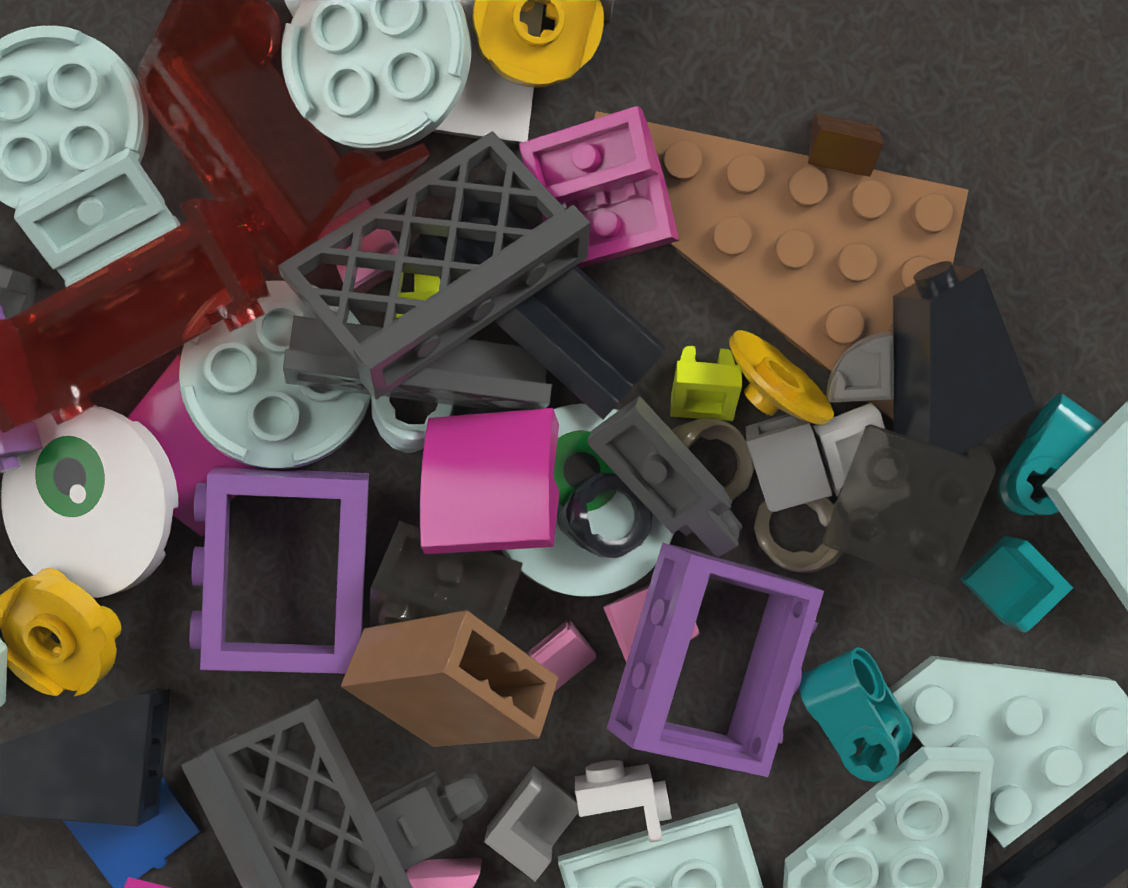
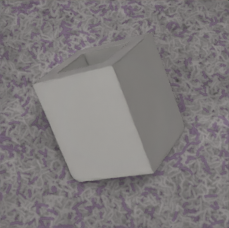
(787, 462)
(531, 823)

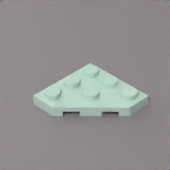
(1038, 724)
(907, 831)

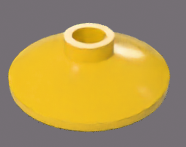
(777, 381)

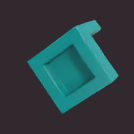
(1016, 583)

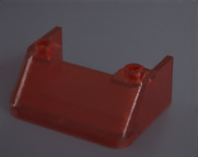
(245, 138)
(129, 315)

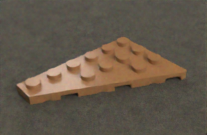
(802, 240)

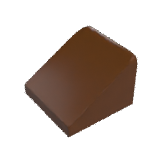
(844, 145)

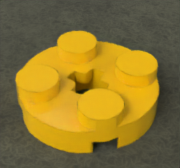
(543, 59)
(85, 629)

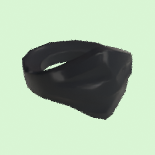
(575, 523)

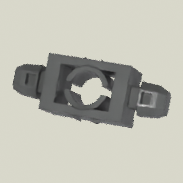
(421, 818)

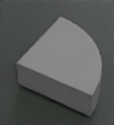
(864, 371)

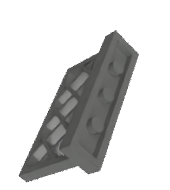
(459, 308)
(249, 827)

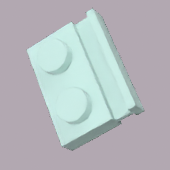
(96, 217)

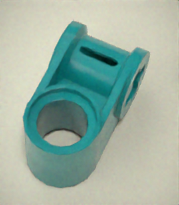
(1048, 444)
(857, 709)

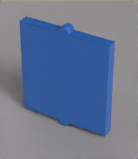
(134, 850)

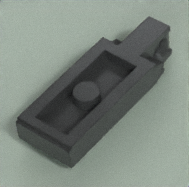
(666, 476)

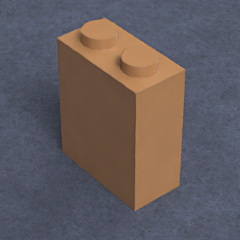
(451, 680)

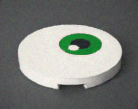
(92, 502)

